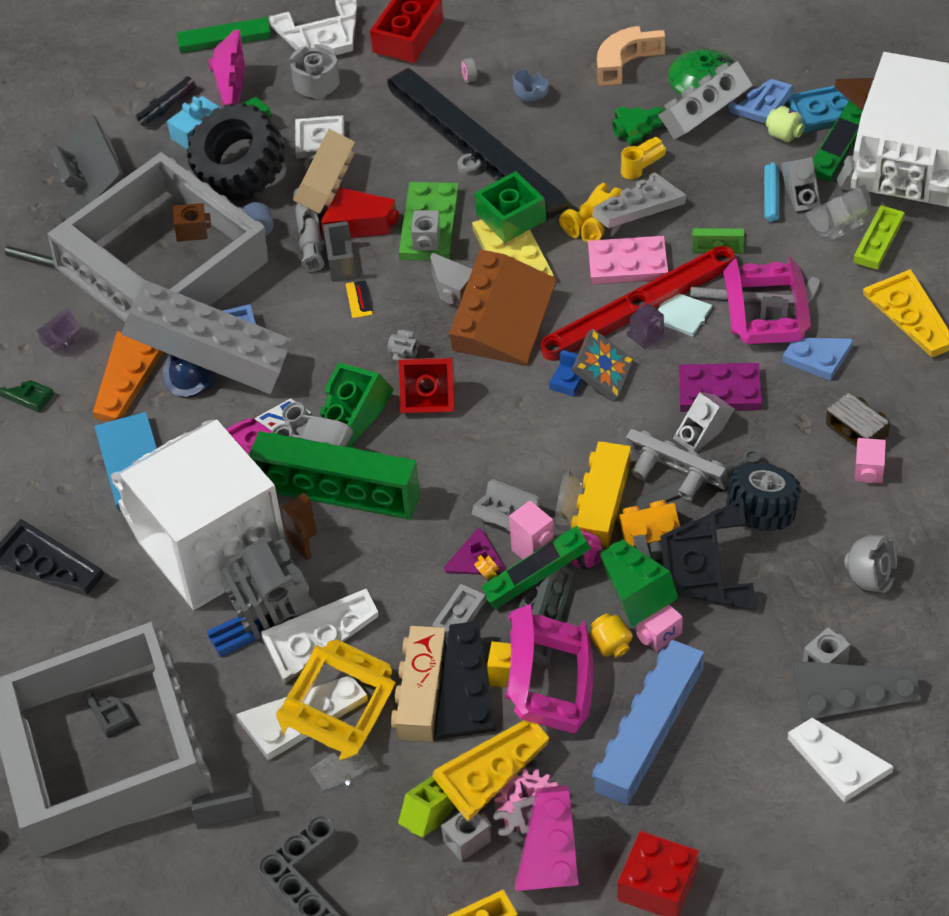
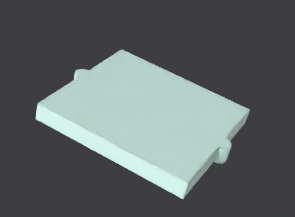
(684, 313)

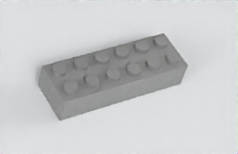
(206, 336)

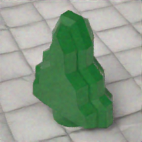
(635, 123)

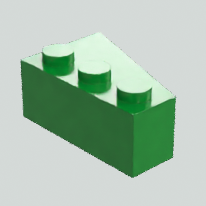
(637, 581)

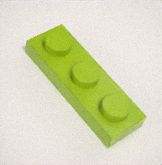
(879, 237)

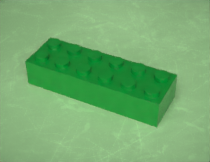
(338, 474)

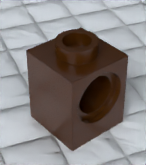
(191, 222)

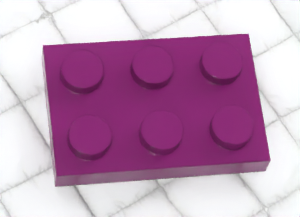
(732, 382)

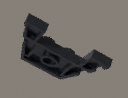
(694, 559)

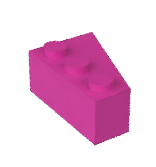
(549, 846)

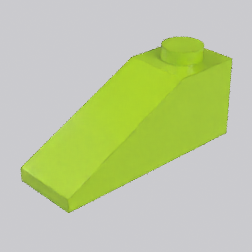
(425, 808)

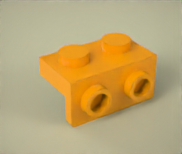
(652, 521)

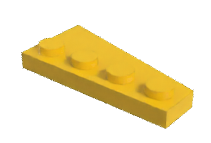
(911, 310)
(484, 770)

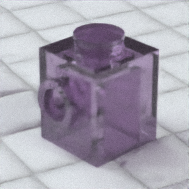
(59, 330)

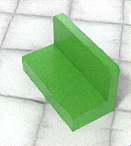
(709, 238)

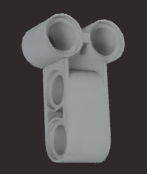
(303, 425)

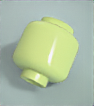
(784, 124)

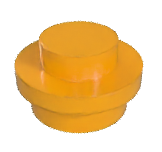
(487, 567)

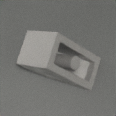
(449, 279)

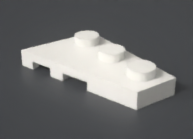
(837, 759)

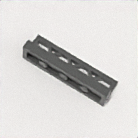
(549, 602)

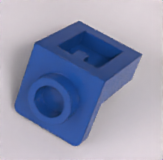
(564, 379)

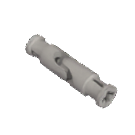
(310, 237)

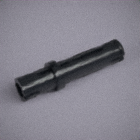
(159, 106)

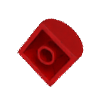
(427, 385)

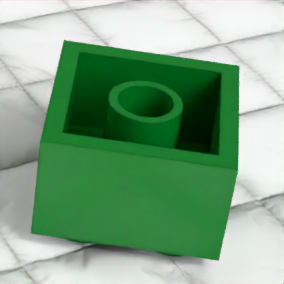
(510, 206)

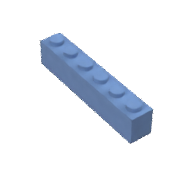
(648, 722)

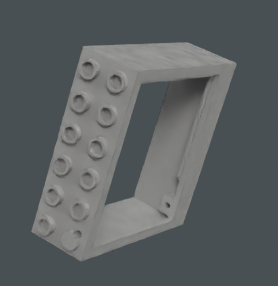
(117, 285)
(122, 802)

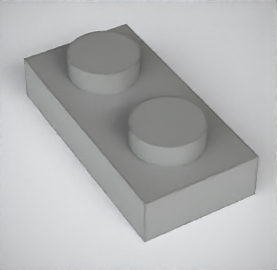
(460, 608)

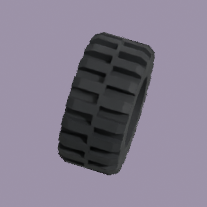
(222, 130)

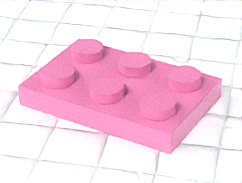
(627, 259)

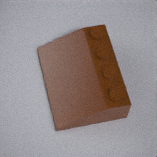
(501, 309)

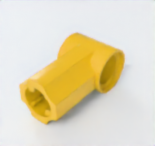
(637, 158)

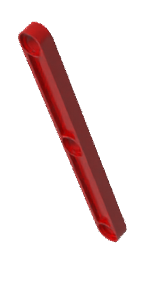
(620, 310)

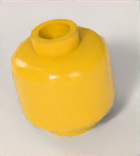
(610, 635)

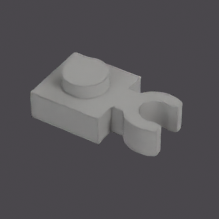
(519, 817)

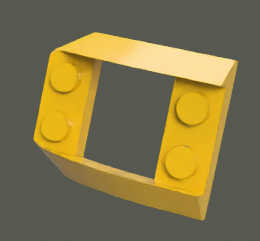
(321, 726)

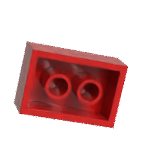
(406, 28)

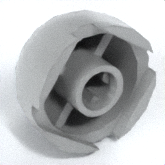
(871, 562)

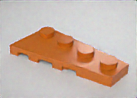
(124, 377)

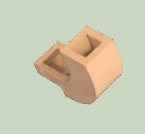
(623, 47)

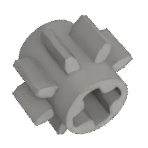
(403, 345)

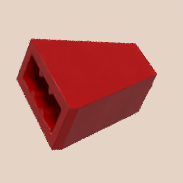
(363, 211)

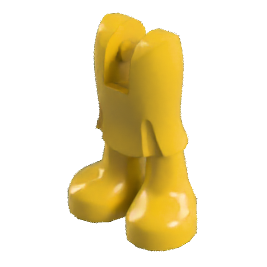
(583, 221)

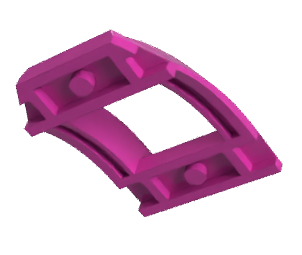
(767, 275)
(535, 707)

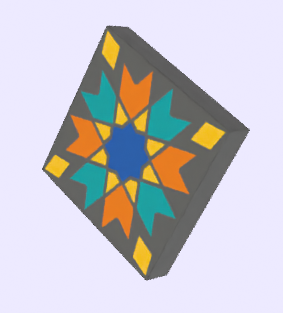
(602, 364)

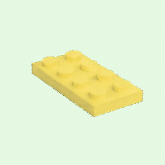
(520, 248)

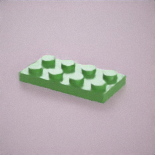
(430, 197)

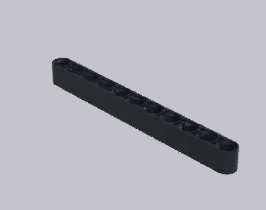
(470, 136)

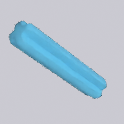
(771, 192)

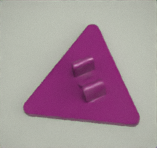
(467, 555)

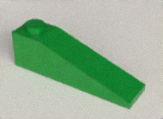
(355, 398)

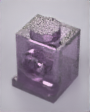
(644, 320)

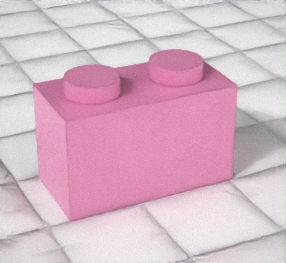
(530, 530)

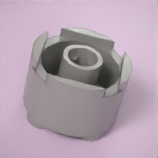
(315, 71)

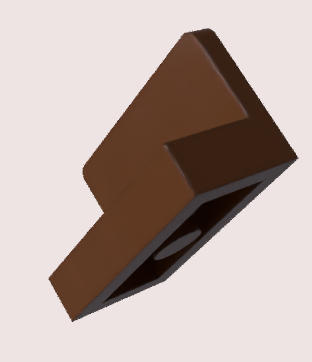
(299, 524)

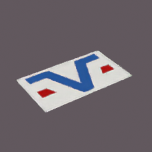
(274, 416)

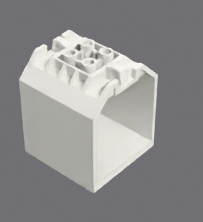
(905, 131)
(198, 509)

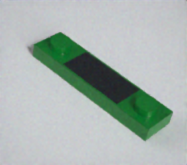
(837, 142)
(535, 567)

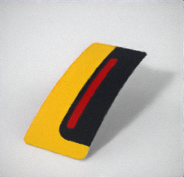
(358, 299)

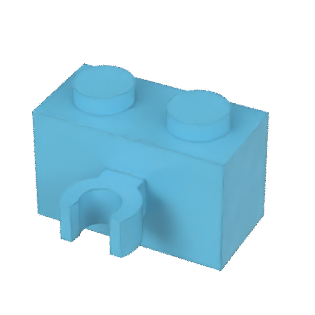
(183, 123)

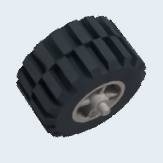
(767, 494)

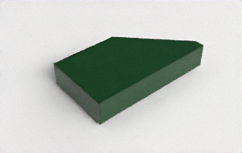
(29, 394)

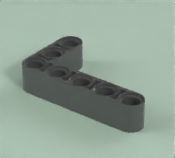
(292, 868)

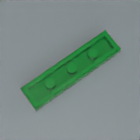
(212, 36)

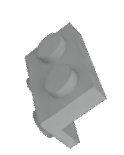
(501, 502)

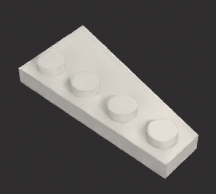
(294, 640)
(332, 698)

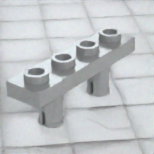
(668, 453)

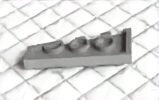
(643, 200)

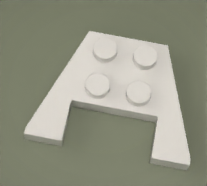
(332, 32)

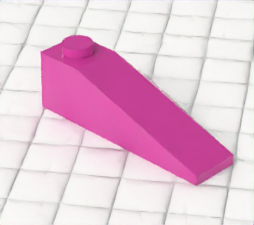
(229, 68)

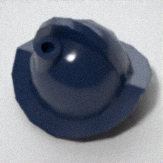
(186, 378)

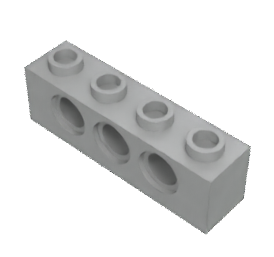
(677, 118)

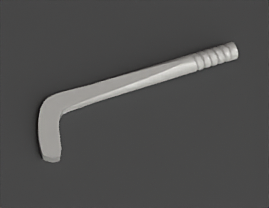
(756, 297)

